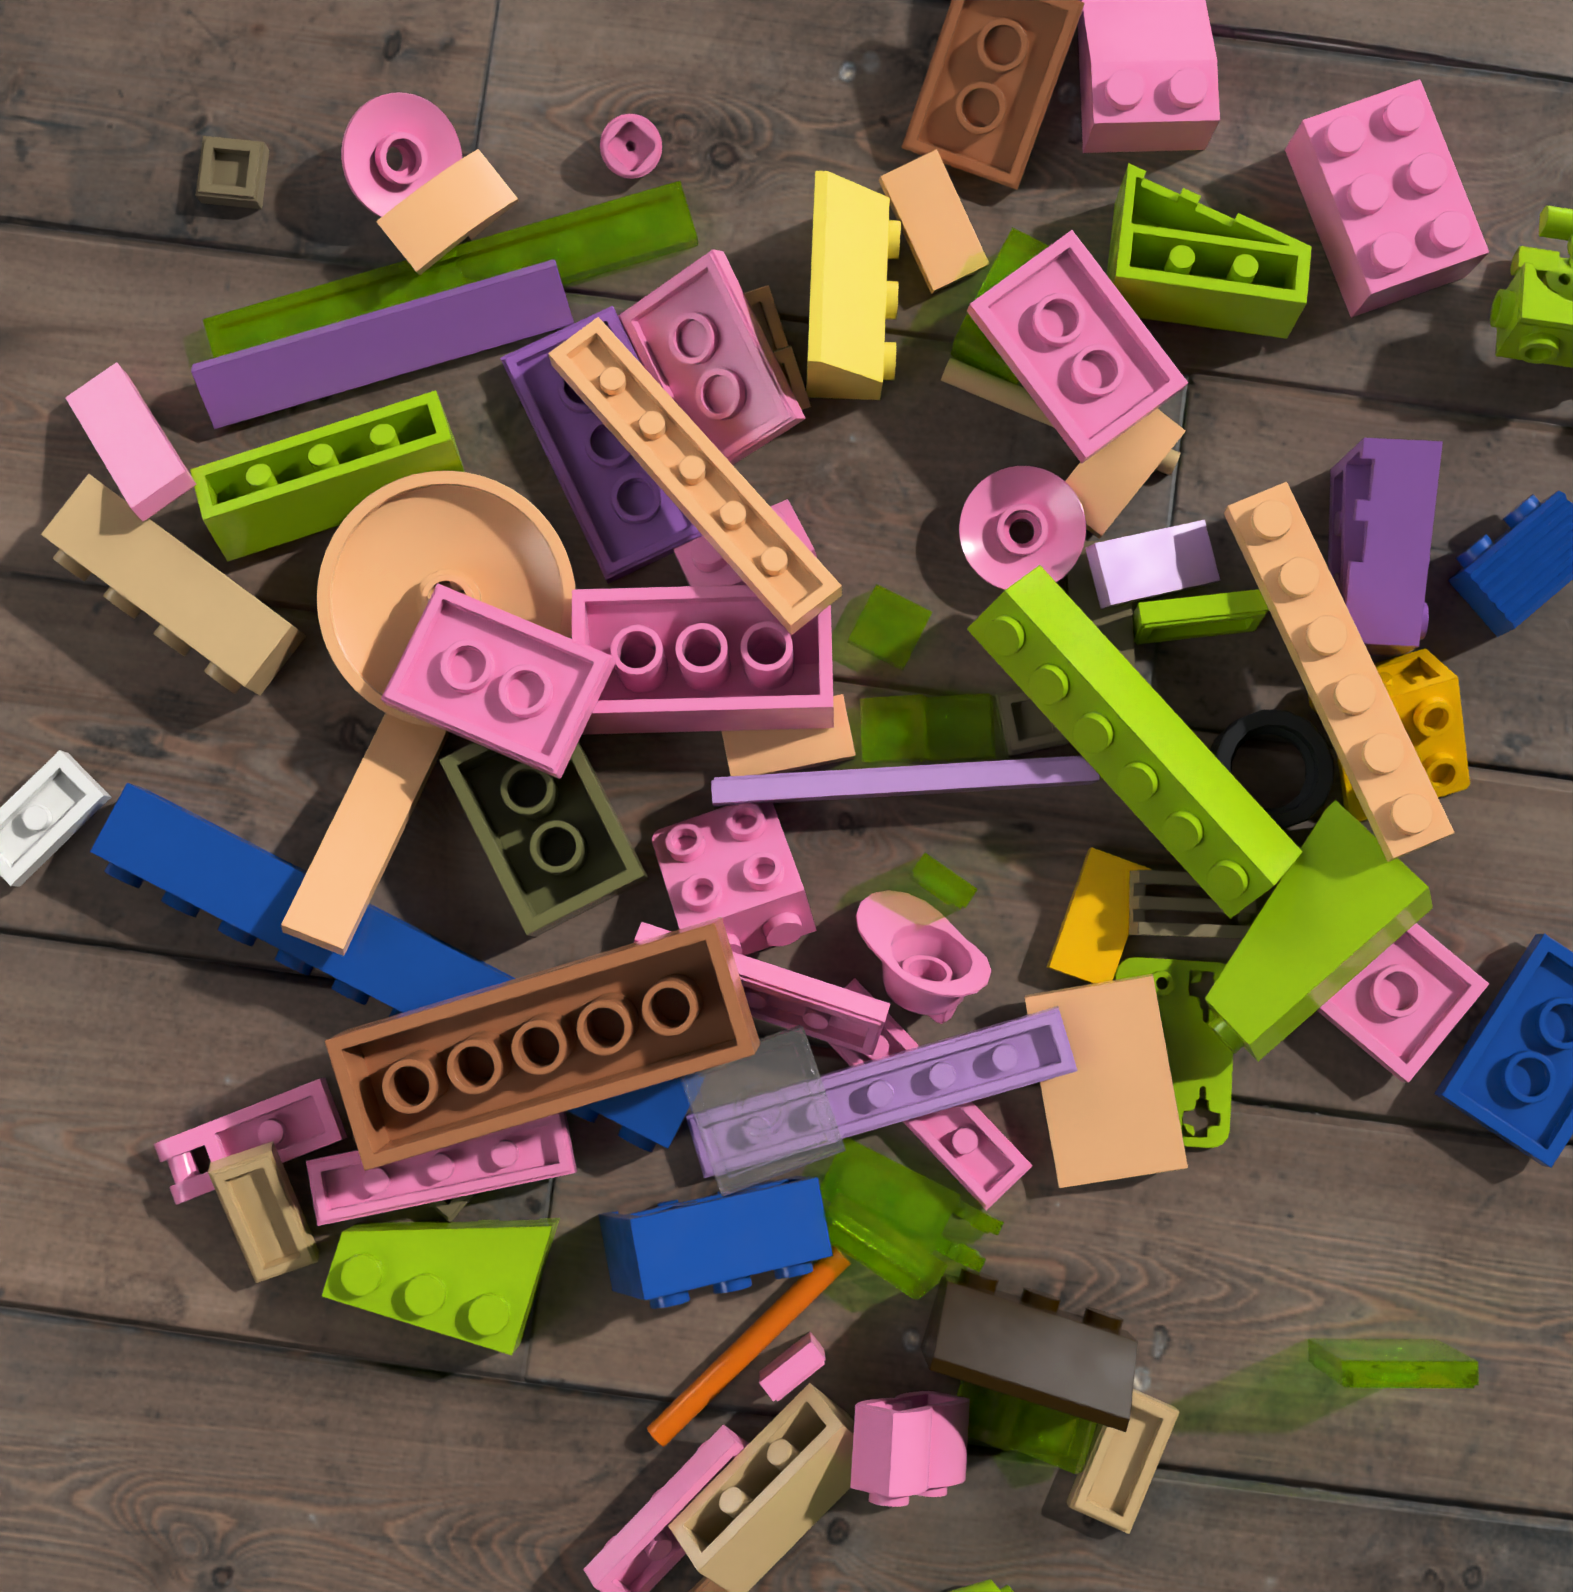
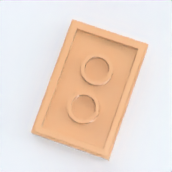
(1120, 1106)

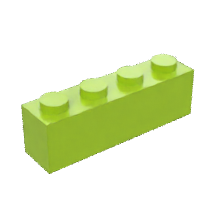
(320, 474)

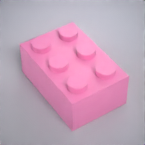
(1385, 198)

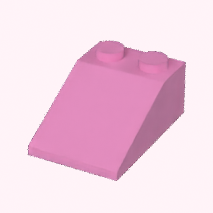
(1147, 76)

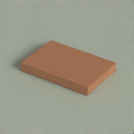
(992, 84)

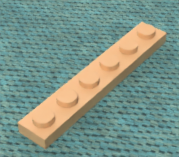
(696, 476)
(1338, 672)

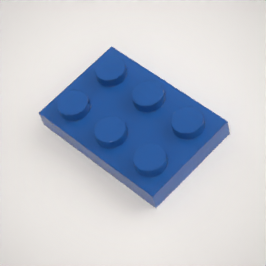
(1520, 1057)

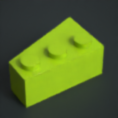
(1202, 266)
(446, 1276)

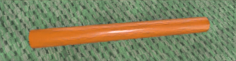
(747, 1347)

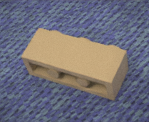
(769, 1493)

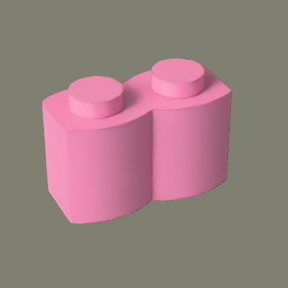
(909, 1446)

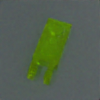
(905, 1200)

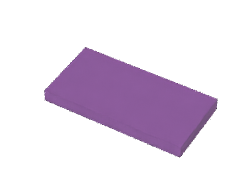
(611, 495)

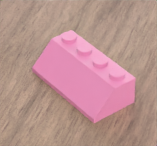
(703, 661)

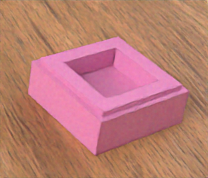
(792, 1367)

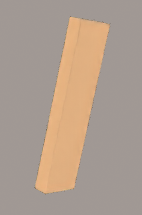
(364, 834)

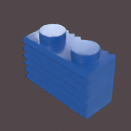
(1522, 567)

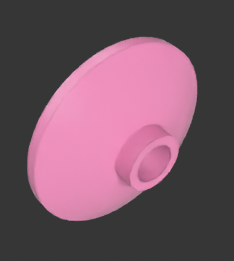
(412, 127)
(1025, 496)

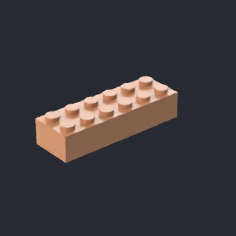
(543, 1043)

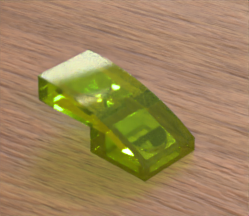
(927, 728)
(1027, 1427)

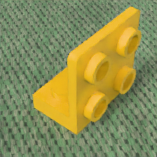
(1431, 712)

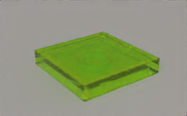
(1393, 1363)

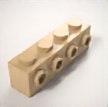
(172, 585)

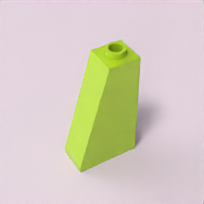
(1314, 933)

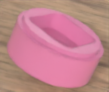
(630, 146)

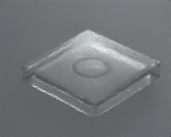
(763, 1112)

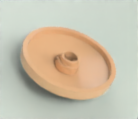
(425, 533)

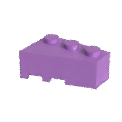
(1383, 538)

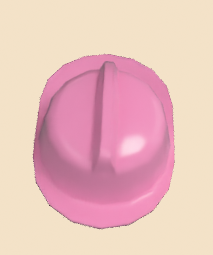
(922, 954)

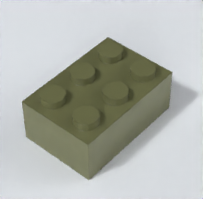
(545, 835)

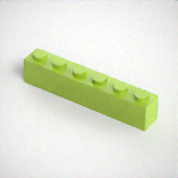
(1135, 741)

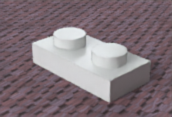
(45, 816)

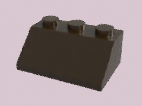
(1032, 1348)

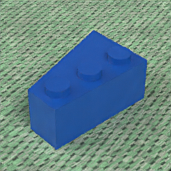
(716, 1241)

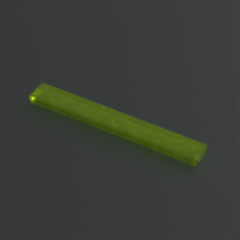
(579, 241)

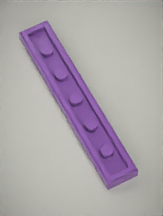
(382, 344)

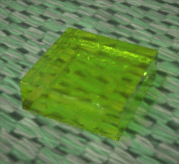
(889, 627)
(942, 882)

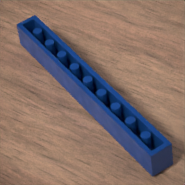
(386, 959)

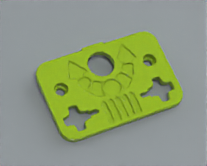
(1192, 1047)

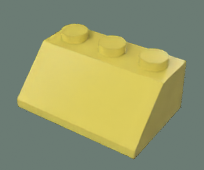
(850, 291)

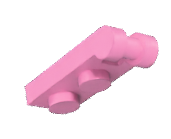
(293, 1120)

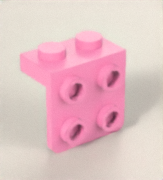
(738, 869)

